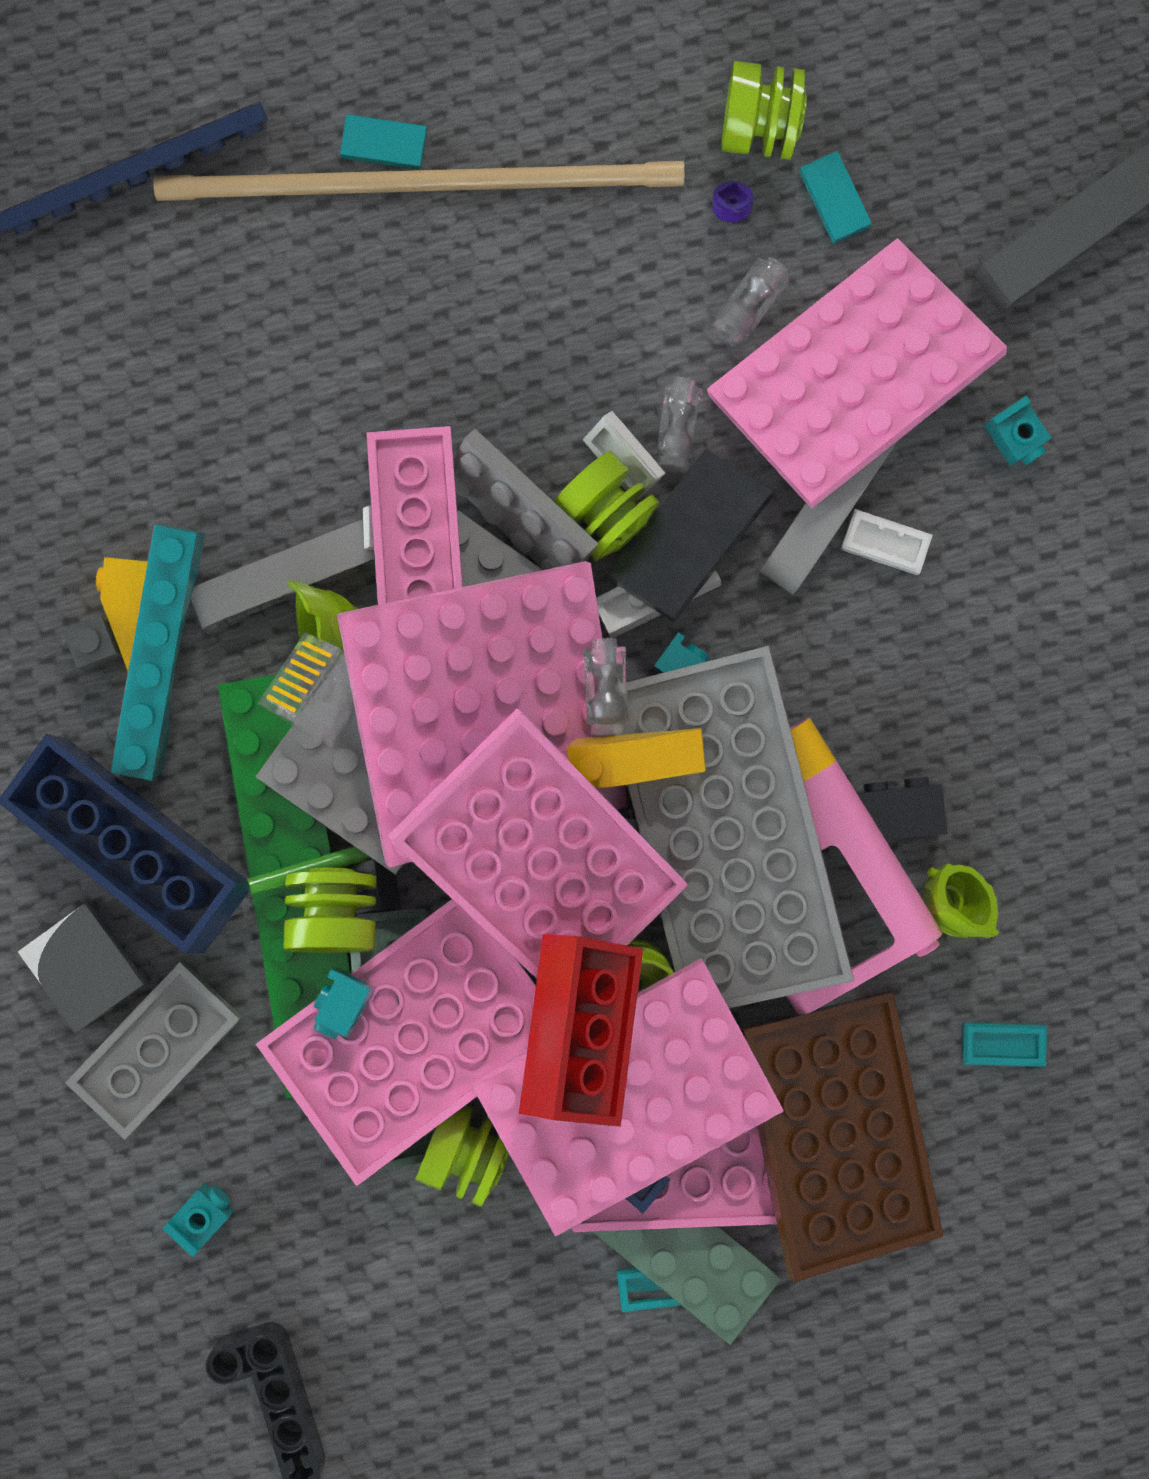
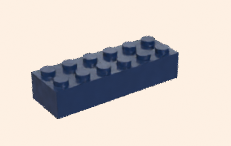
(125, 844)

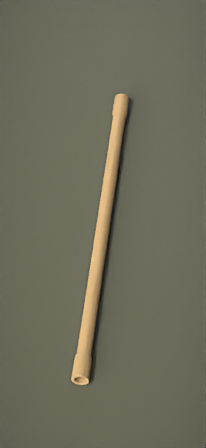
(192, 187)

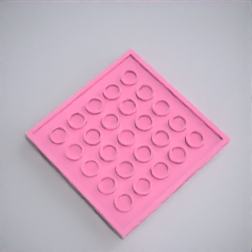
(453, 666)

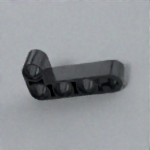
(275, 1405)

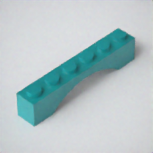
(160, 622)

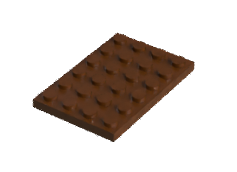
(850, 1144)

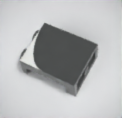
(81, 965)

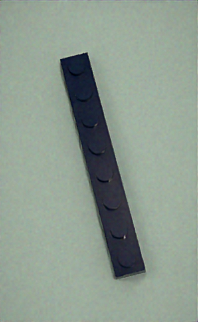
(133, 168)

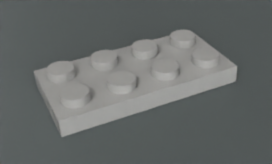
(518, 506)
(153, 1050)

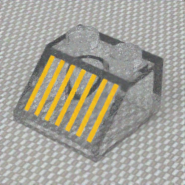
(313, 691)

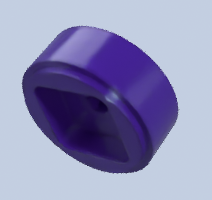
(732, 201)

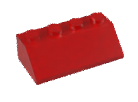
(581, 1030)

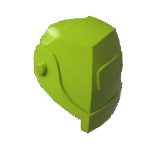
(318, 612)
(974, 901)

